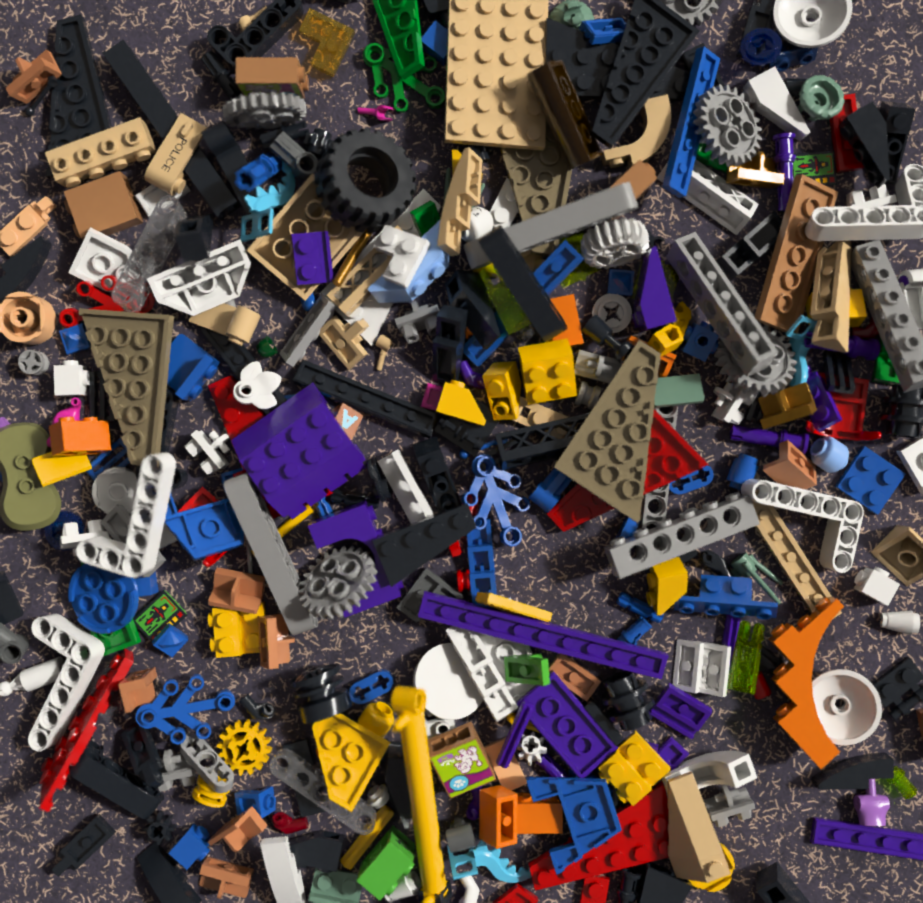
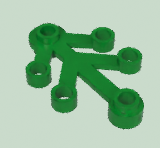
(385, 62)

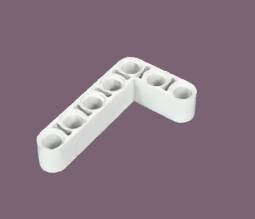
(874, 222)
(813, 505)
(140, 524)
(67, 681)

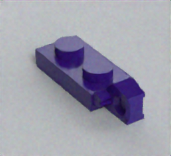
(827, 412)

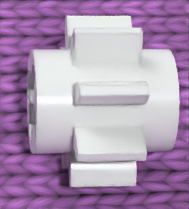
(537, 751)

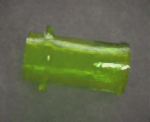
(902, 783)

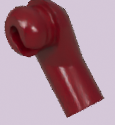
(867, 332)
(288, 824)

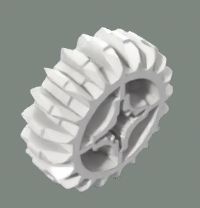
(614, 243)

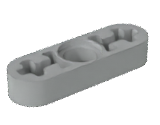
(207, 773)

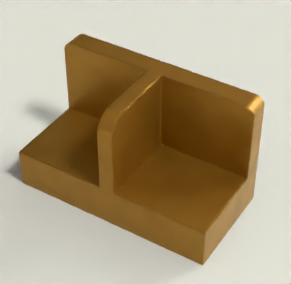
(755, 173)
(787, 405)

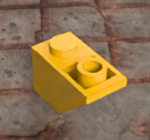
(503, 390)
(666, 584)

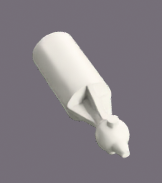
(34, 677)

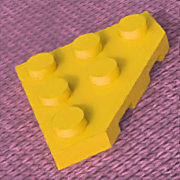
(347, 757)

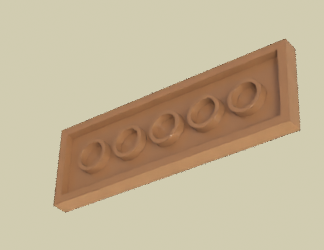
(793, 257)

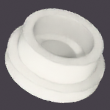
(378, 796)

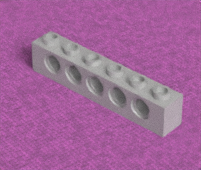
(721, 304)
(890, 312)
(741, 518)

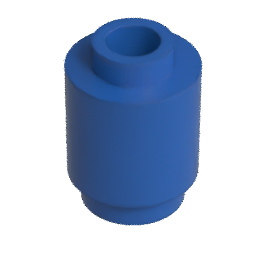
(741, 470)

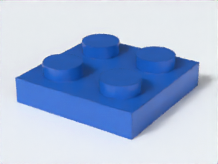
(870, 480)

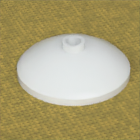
(829, 15)
(861, 706)

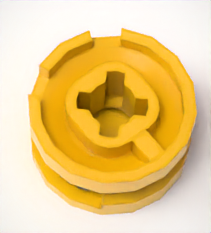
(205, 795)

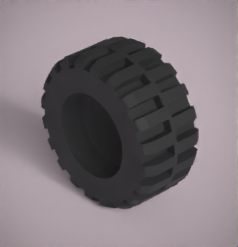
(380, 157)

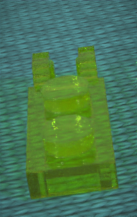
(505, 304)
(746, 658)

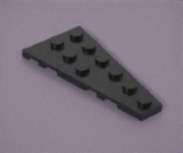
(78, 99)

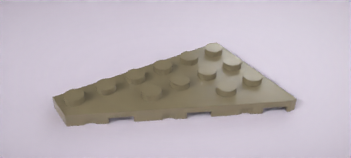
(538, 182)
(135, 366)
(613, 441)

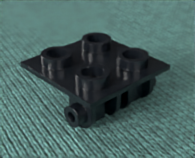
(465, 434)

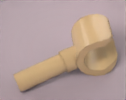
(246, 20)
(384, 343)

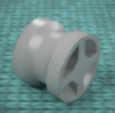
(27, 361)
(587, 395)

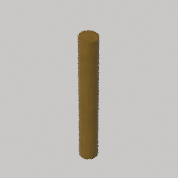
(351, 259)

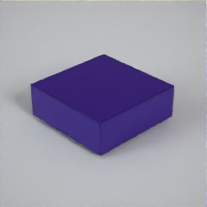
(672, 752)

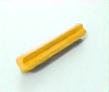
(363, 842)

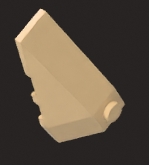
(692, 838)

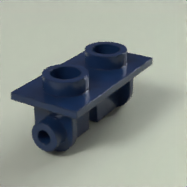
(793, 57)

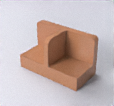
(32, 76)
(792, 468)
(237, 590)
(273, 641)
(138, 689)
(240, 829)
(225, 877)

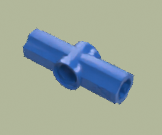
(258, 171)

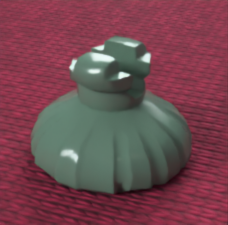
(571, 13)
(821, 98)

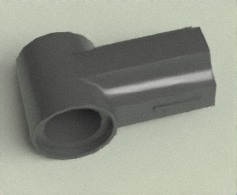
(291, 153)
(8, 639)
(460, 834)

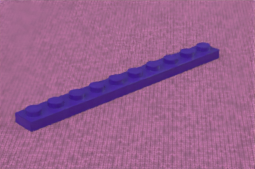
(543, 635)

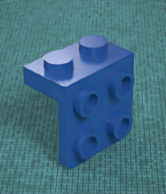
(189, 367)

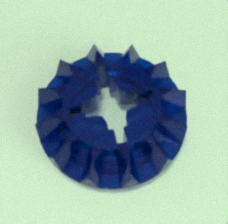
(755, 39)
(64, 517)

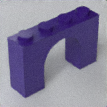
(358, 524)

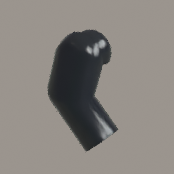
(257, 710)

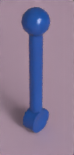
(463, 454)

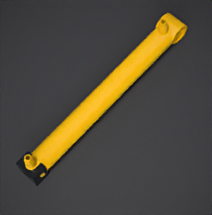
(410, 705)

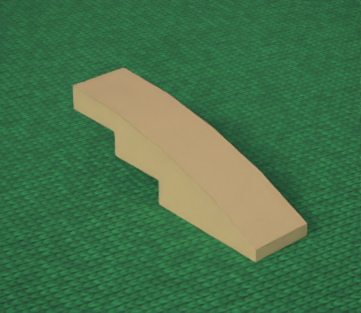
(461, 196)

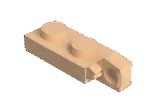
(26, 226)

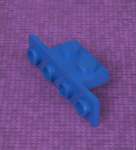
(726, 596)

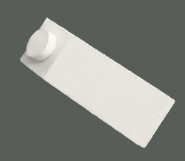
(775, 103)

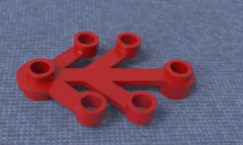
(107, 301)

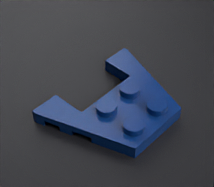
(206, 528)
(587, 811)

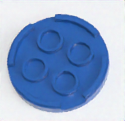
(103, 598)

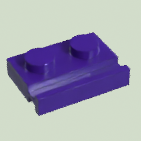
(312, 257)
(680, 711)

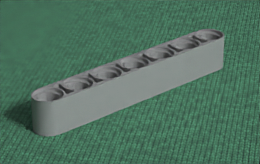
(561, 222)
(659, 494)
(269, 551)

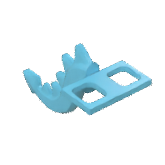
(263, 204)
(800, 350)
(490, 859)

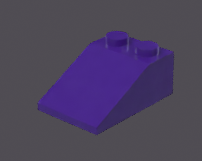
(652, 299)

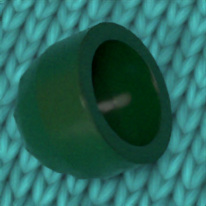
(264, 348)

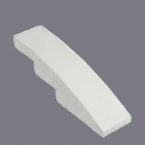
(482, 672)
(282, 870)

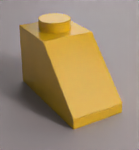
(459, 403)

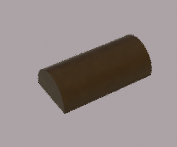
(564, 113)

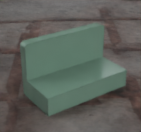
(679, 390)

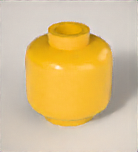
(377, 718)

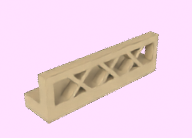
(361, 293)

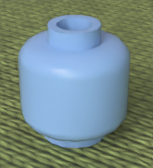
(829, 454)

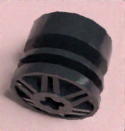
(321, 696)

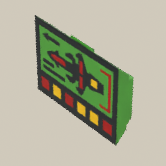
(817, 166)
(158, 614)

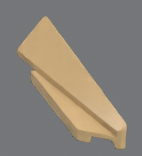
(832, 297)

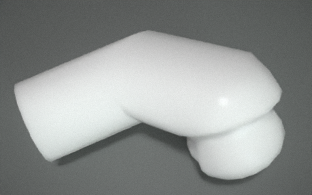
(471, 890)

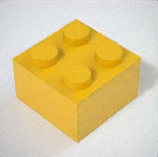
(547, 371)

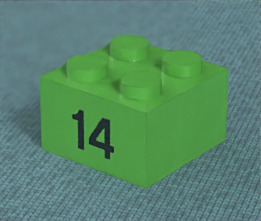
(387, 863)

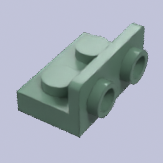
(335, 887)

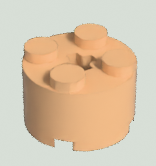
(39, 315)

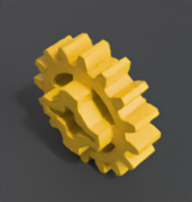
(253, 752)

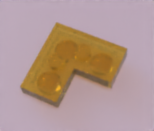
(333, 40)

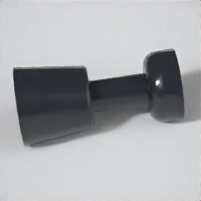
(600, 333)

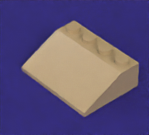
(301, 215)

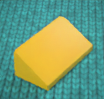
(57, 468)

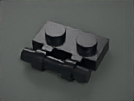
(895, 683)

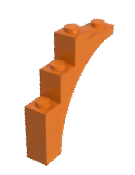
(794, 679)

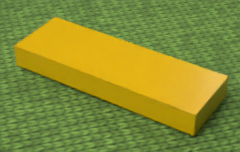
(512, 606)

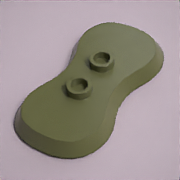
(23, 499)

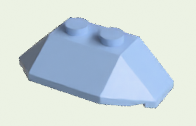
(431, 267)

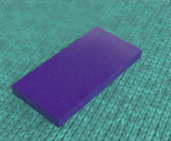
(568, 726)

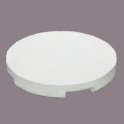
(446, 684)

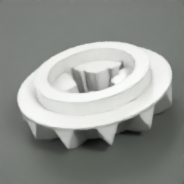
(623, 312)

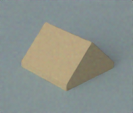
(902, 554)

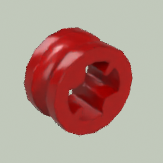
(463, 580)

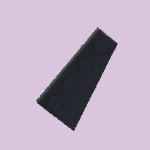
(419, 542)

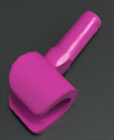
(379, 112)

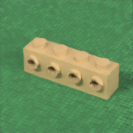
(101, 153)

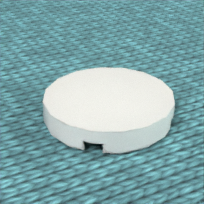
(114, 488)

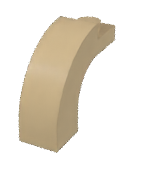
(656, 121)

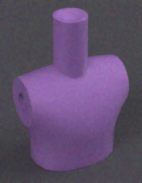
(871, 806)

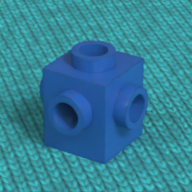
(708, 345)

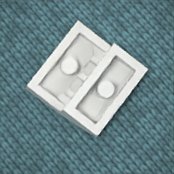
(701, 667)

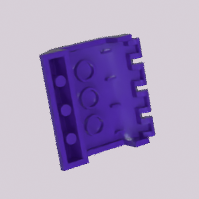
(298, 453)

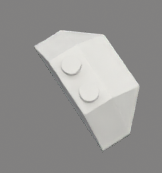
(203, 284)

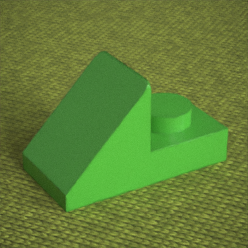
(527, 669)

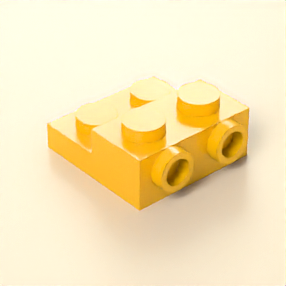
(234, 631)
(633, 768)

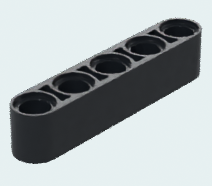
(522, 283)

